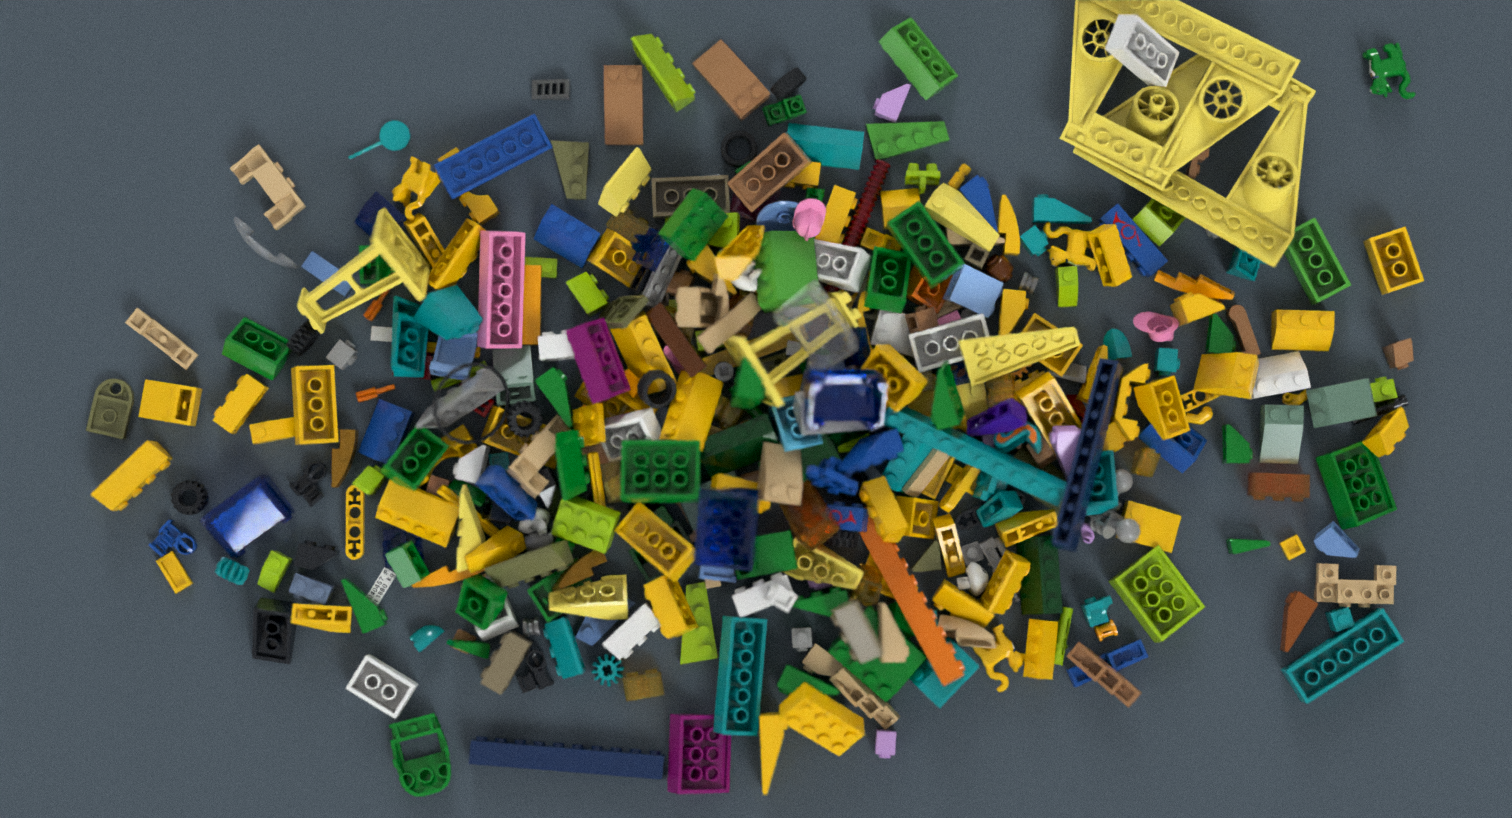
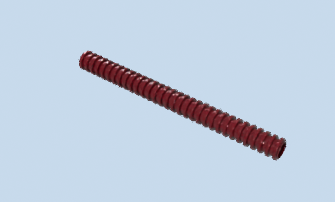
(862, 214)

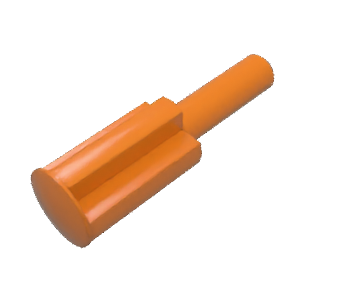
(375, 306)
(372, 392)

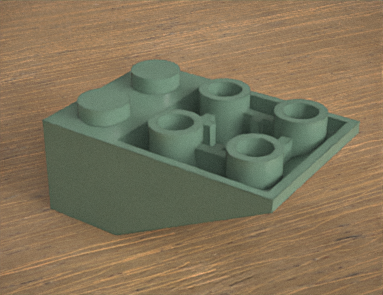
(518, 372)

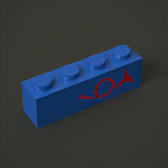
(1135, 243)
(850, 518)

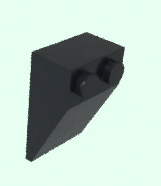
(273, 630)

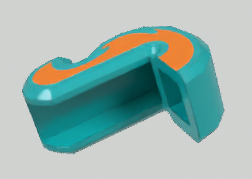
(1014, 438)

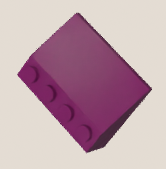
(697, 756)

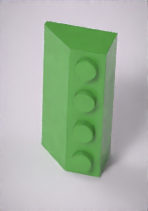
(918, 58)

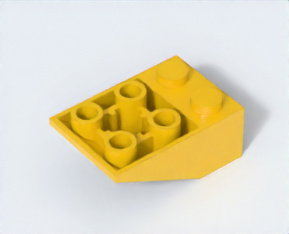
(170, 402)

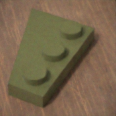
(573, 167)

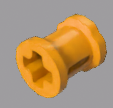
(1105, 630)

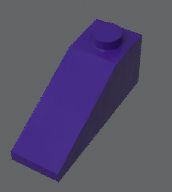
(997, 419)

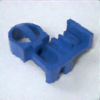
(171, 535)

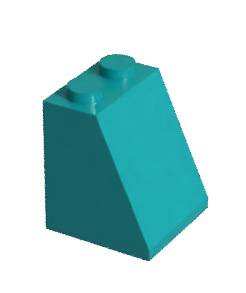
(448, 313)

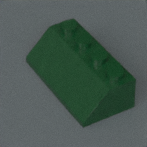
(737, 445)
(1041, 586)

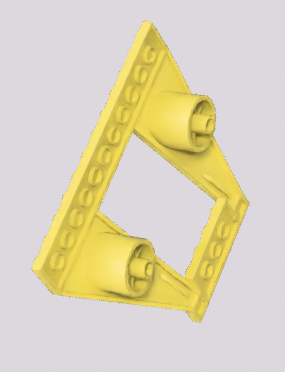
(1235, 57)
(1256, 211)

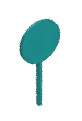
(393, 136)

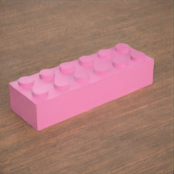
(501, 289)

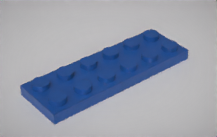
(492, 156)

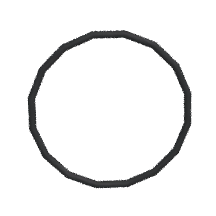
(439, 389)

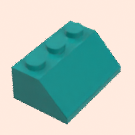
(901, 468)
(1104, 490)
(564, 648)
(929, 683)

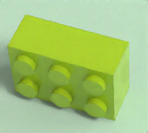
(586, 523)

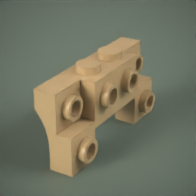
(274, 183)
(535, 456)
(1364, 592)

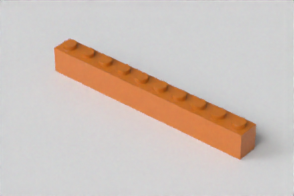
(913, 605)

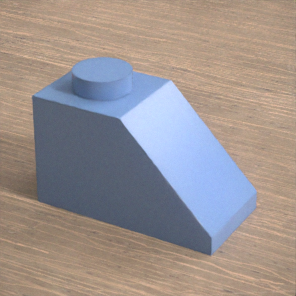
(1335, 542)

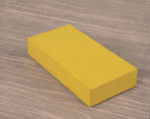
(174, 572)

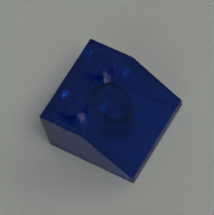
(368, 214)

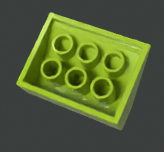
(663, 71)
(1156, 594)

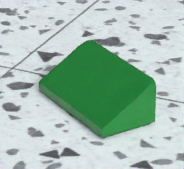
(477, 494)

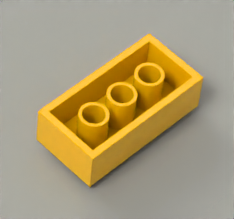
(314, 404)
(1047, 405)
(821, 719)

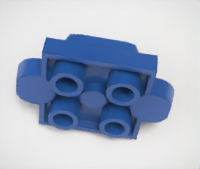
(828, 477)

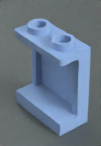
(974, 291)
(453, 354)

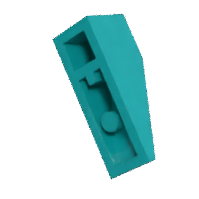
(1054, 211)

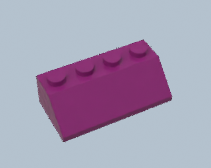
(598, 360)

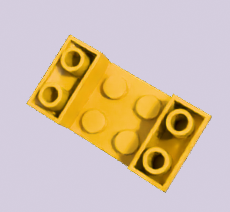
(1137, 377)

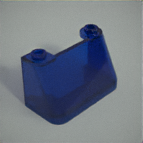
(844, 397)
(247, 515)

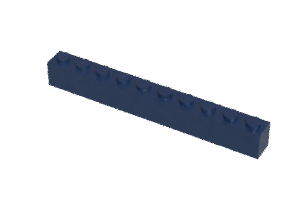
(1087, 455)
(566, 758)

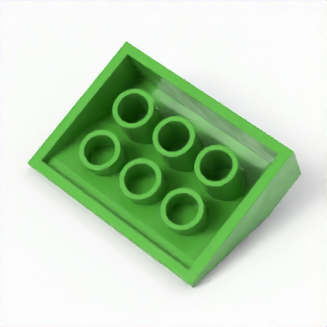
(786, 267)

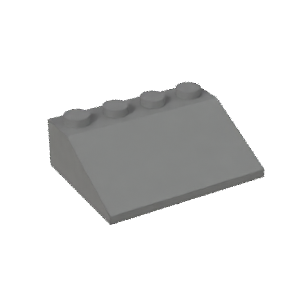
(462, 399)

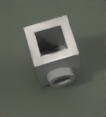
(343, 354)
(801, 638)

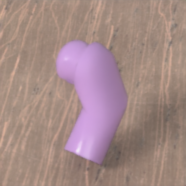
(1087, 533)

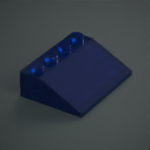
(727, 528)

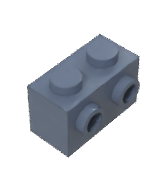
(311, 588)

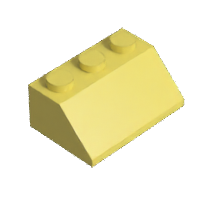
(625, 183)

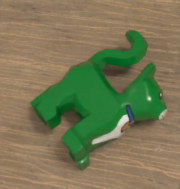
(1386, 68)

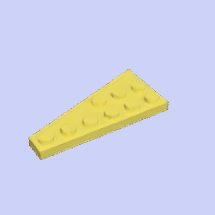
(1002, 354)

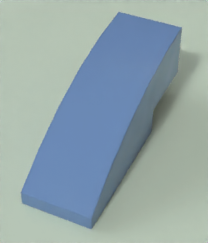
(323, 270)

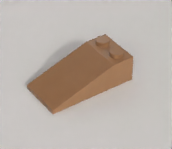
(731, 80)
(623, 104)
(769, 172)

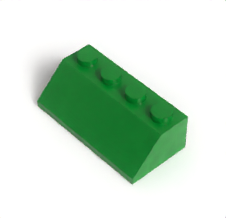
(747, 387)

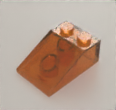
(812, 519)

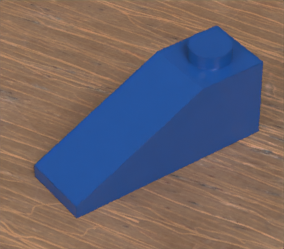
(978, 194)

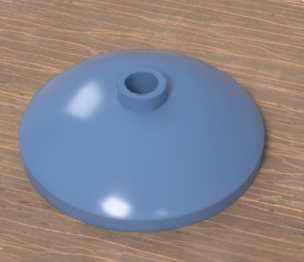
(777, 216)

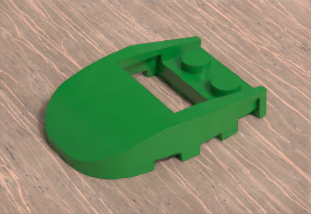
(423, 774)

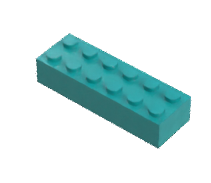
(1342, 655)
(740, 676)

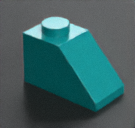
(999, 508)

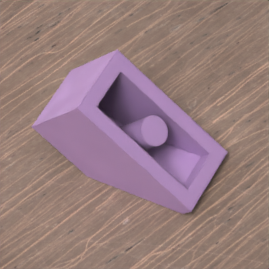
(891, 103)

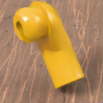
(1294, 399)
(1205, 415)

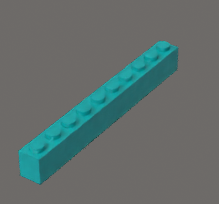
(977, 454)

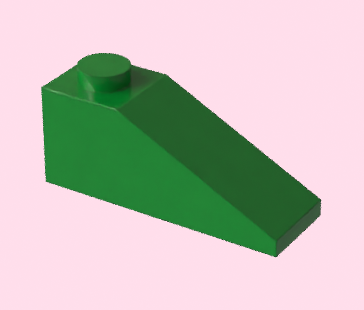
(367, 611)

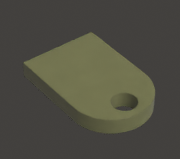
(623, 310)
(111, 411)

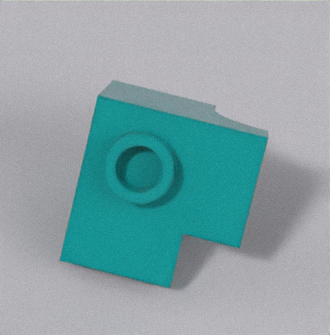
(987, 486)
(1096, 610)

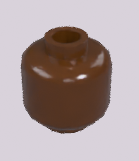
(999, 268)

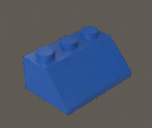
(567, 236)
(386, 431)
(1179, 450)
(507, 493)

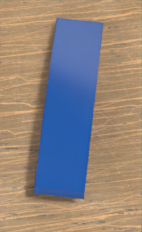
(1117, 658)

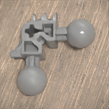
(1125, 529)

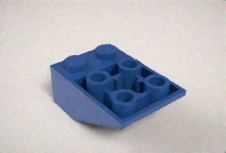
(872, 450)

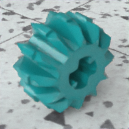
(232, 571)
(601, 672)

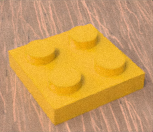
(590, 423)

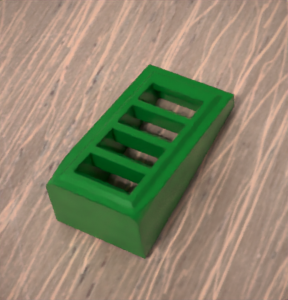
(1243, 545)
(476, 648)

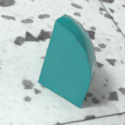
(1117, 345)
(425, 636)

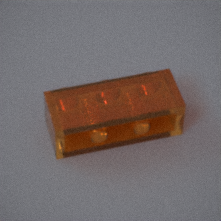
(1278, 486)

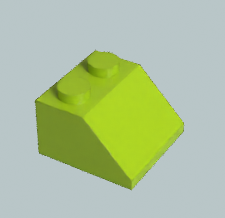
(1158, 221)
(587, 293)

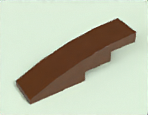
(676, 339)

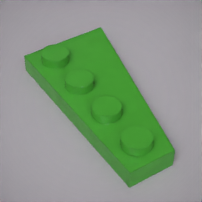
(899, 138)

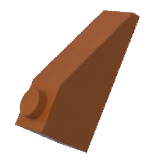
(1295, 616)

